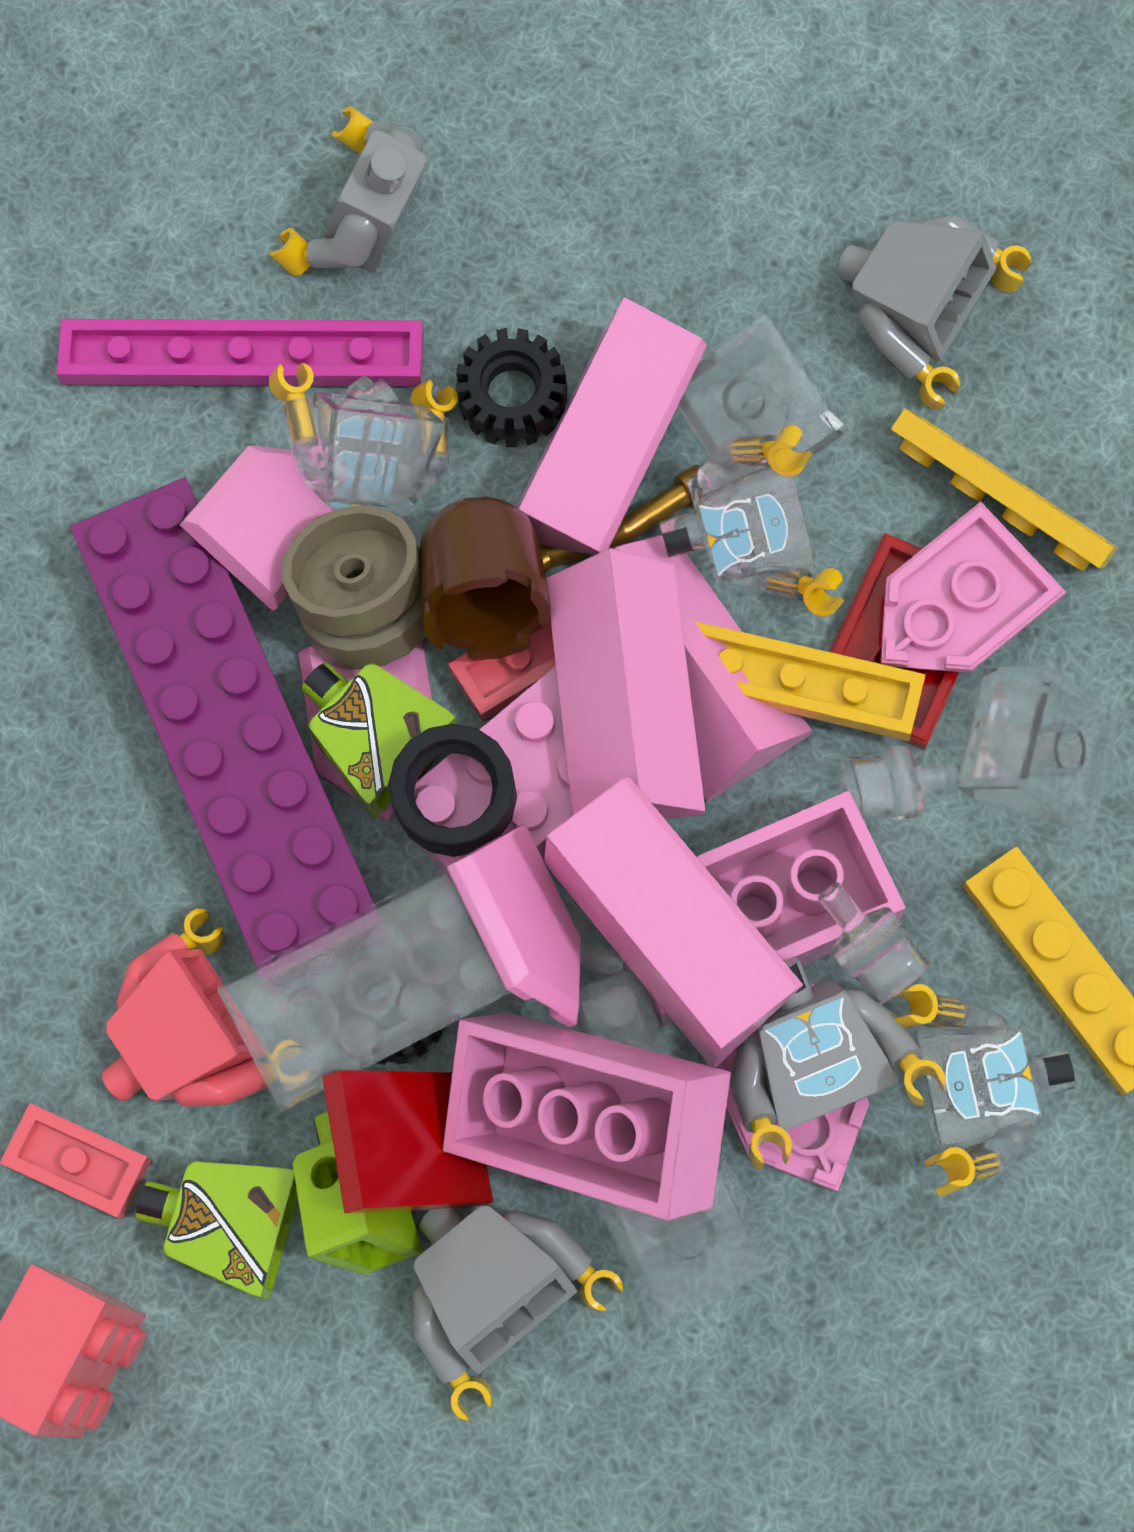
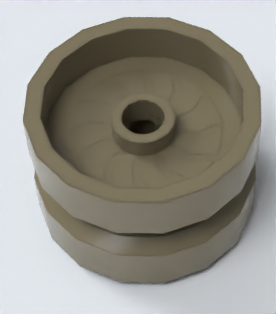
(357, 586)

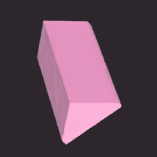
(610, 430)
(625, 682)
(731, 729)
(669, 920)

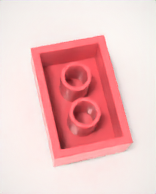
(62, 1353)

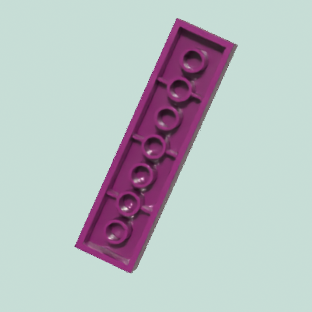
(222, 722)

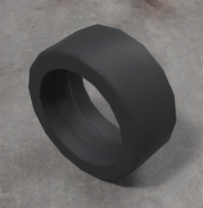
(445, 741)

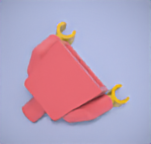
(176, 1027)

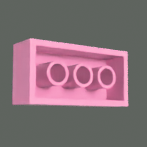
(533, 740)
(785, 868)
(587, 1114)

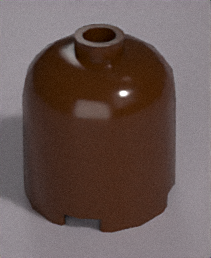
(483, 578)

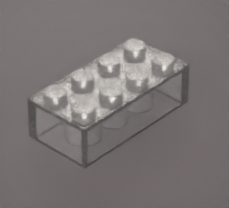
(362, 988)

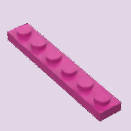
(238, 351)

